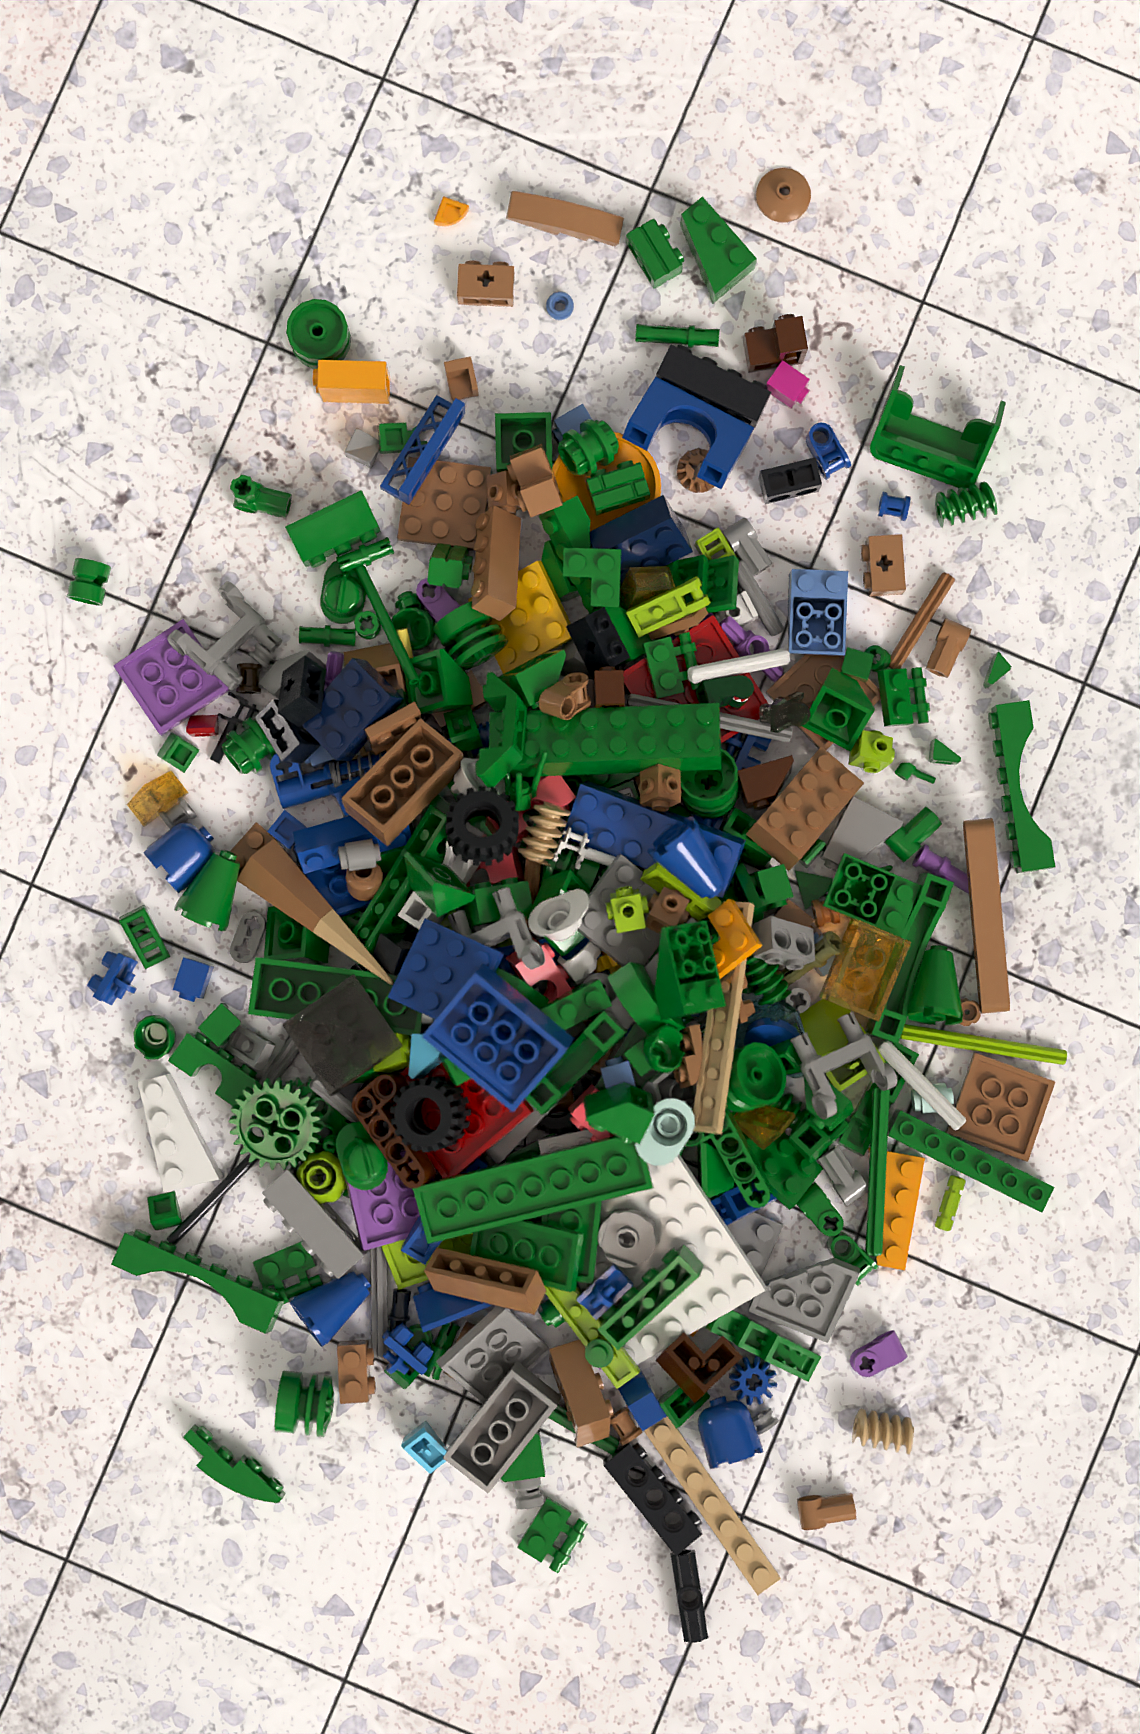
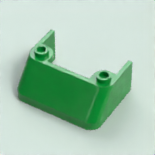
(931, 447)

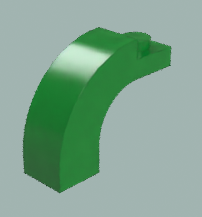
(638, 997)

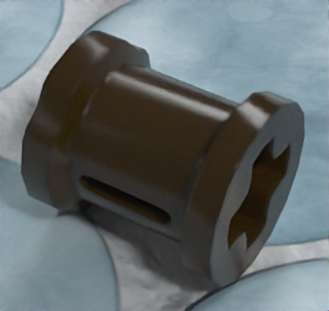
(250, 680)

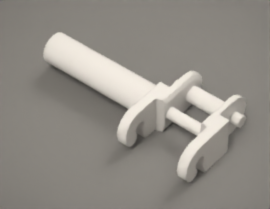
(587, 853)

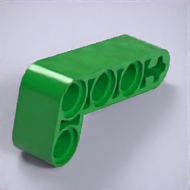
(735, 1154)

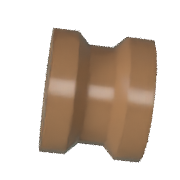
(822, 914)

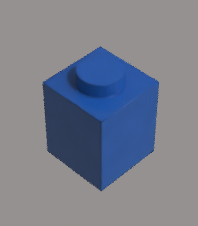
(192, 979)

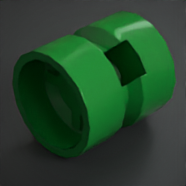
(88, 581)

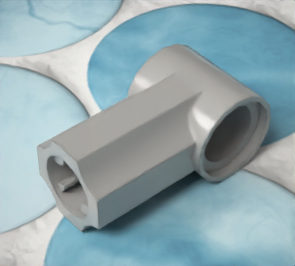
(744, 543)
(846, 1180)

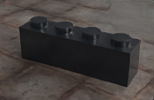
(714, 385)

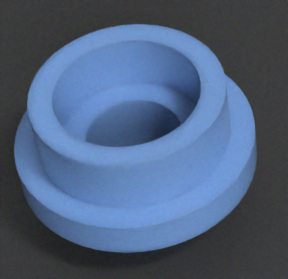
(559, 297)

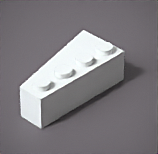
(175, 1136)

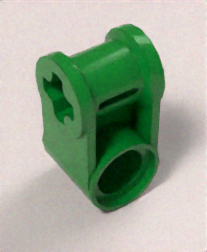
(816, 1207)
(853, 1255)

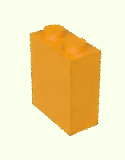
(352, 381)

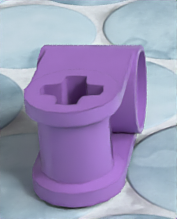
(438, 605)
(883, 1351)

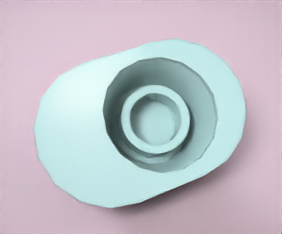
(667, 1132)

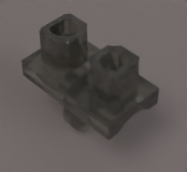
(785, 712)

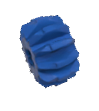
(758, 1387)

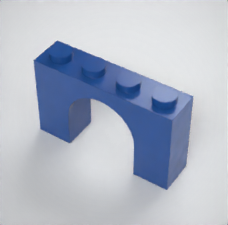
(667, 405)

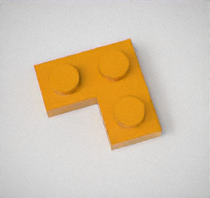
(736, 935)

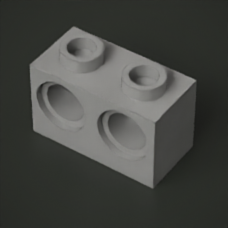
(784, 943)

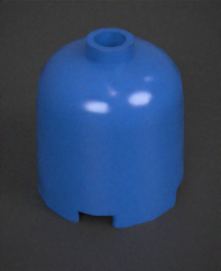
(181, 853)
(728, 1432)

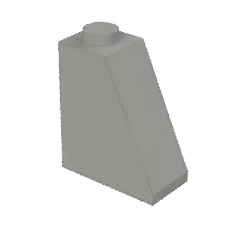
(858, 832)

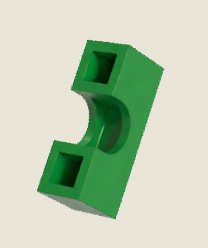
(196, 1052)

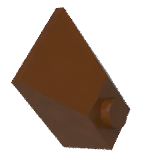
(763, 782)

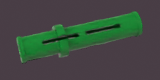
(677, 335)

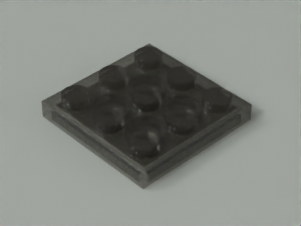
(342, 1035)

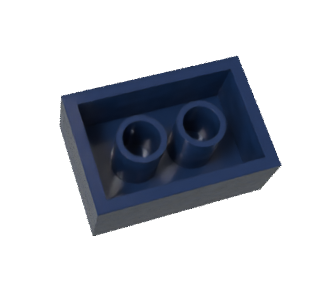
(645, 535)
(349, 706)

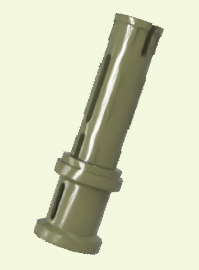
(824, 949)

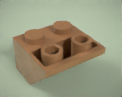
(383, 661)

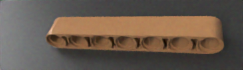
(986, 915)

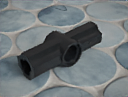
(691, 1613)

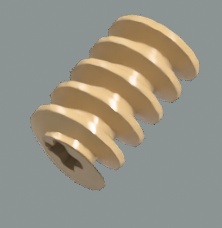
(544, 832)
(883, 1430)

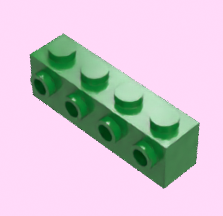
(653, 1295)

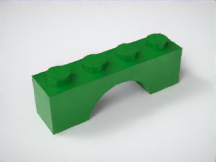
(576, 1061)

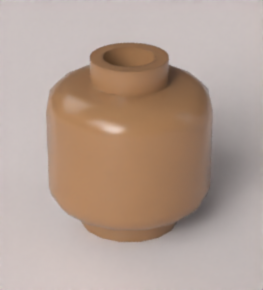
(364, 883)

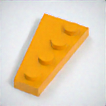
(901, 1199)

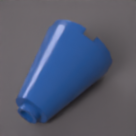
(688, 858)
(331, 1305)

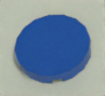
(769, 1032)

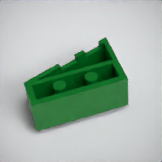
(716, 248)

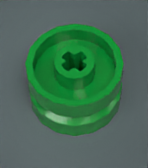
(319, 318)
(755, 1078)

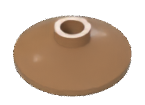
(783, 207)

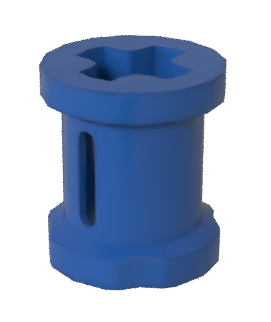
(894, 506)

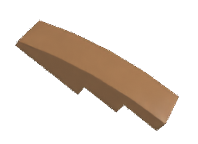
(564, 217)

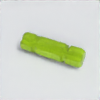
(950, 1203)

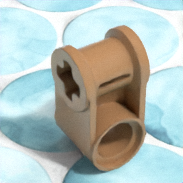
(566, 696)

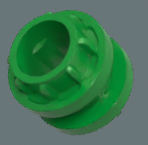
(584, 449)
(248, 748)

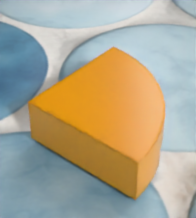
(450, 212)

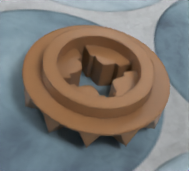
(686, 473)

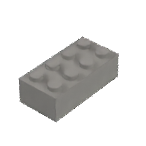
(315, 1223)
(502, 1427)

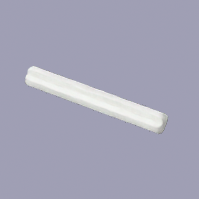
(739, 665)
(921, 1085)

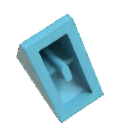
(422, 1057)
(425, 1447)

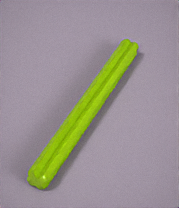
(984, 1044)

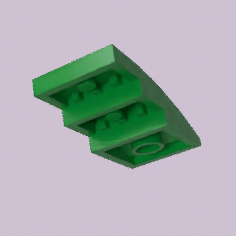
(717, 578)

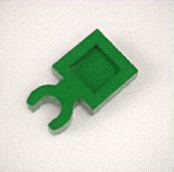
(394, 437)

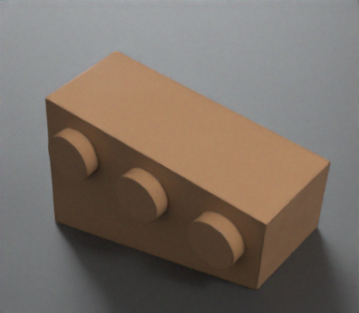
(581, 1393)

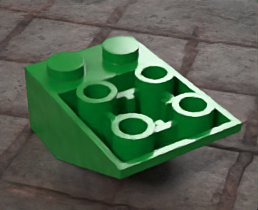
(871, 895)
(687, 972)

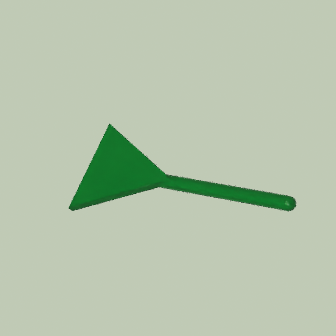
(815, 886)

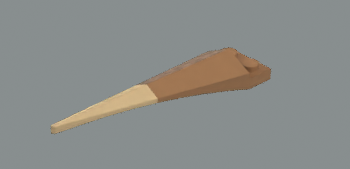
(278, 879)

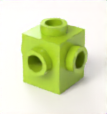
(872, 751)
(631, 918)

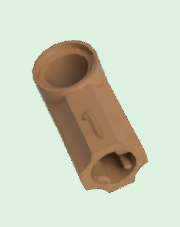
(950, 641)
(819, 1511)

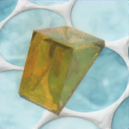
(644, 584)
(156, 797)
(764, 1124)

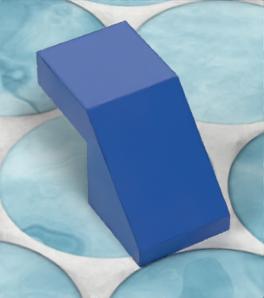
(642, 1401)

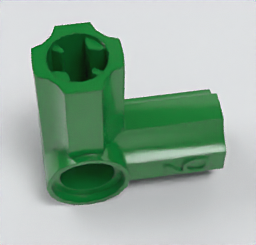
(254, 497)

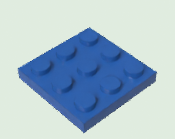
(439, 968)

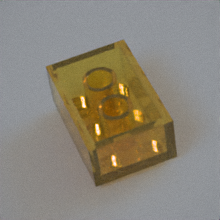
(865, 969)

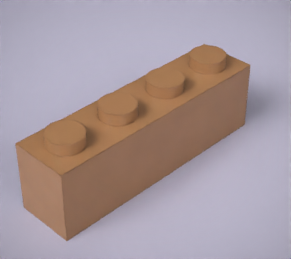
(496, 563)
(485, 1280)

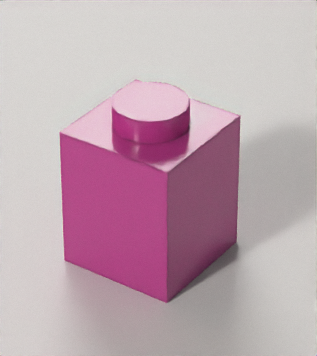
(788, 385)

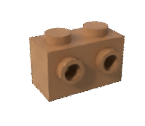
(354, 1371)

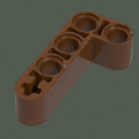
(389, 1143)

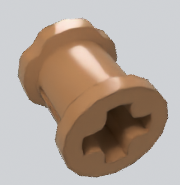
(624, 1426)

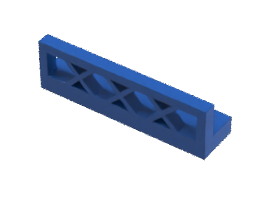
(428, 452)

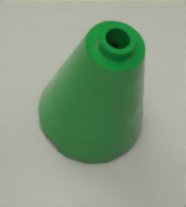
(211, 891)
(936, 989)

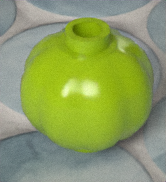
(311, 1174)

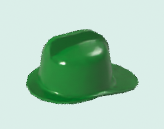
(341, 595)
(360, 1157)

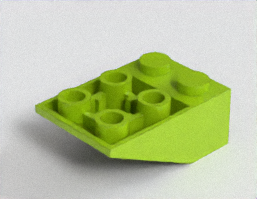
(828, 1036)

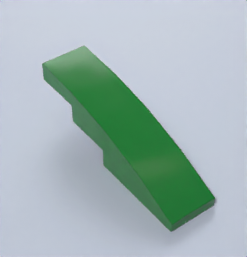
(858, 1134)
(766, 1344)

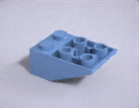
(817, 612)

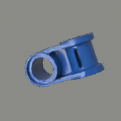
(828, 451)

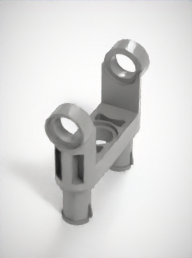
(214, 659)
(510, 924)
(815, 1065)

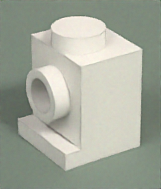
(746, 610)

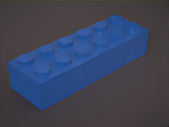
(625, 827)

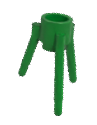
(520, 791)

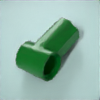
(909, 837)

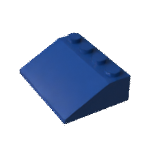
(498, 1037)

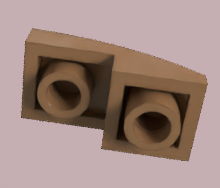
(690, 1066)

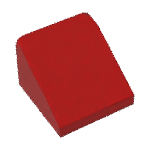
(203, 726)

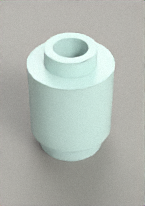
(921, 1105)

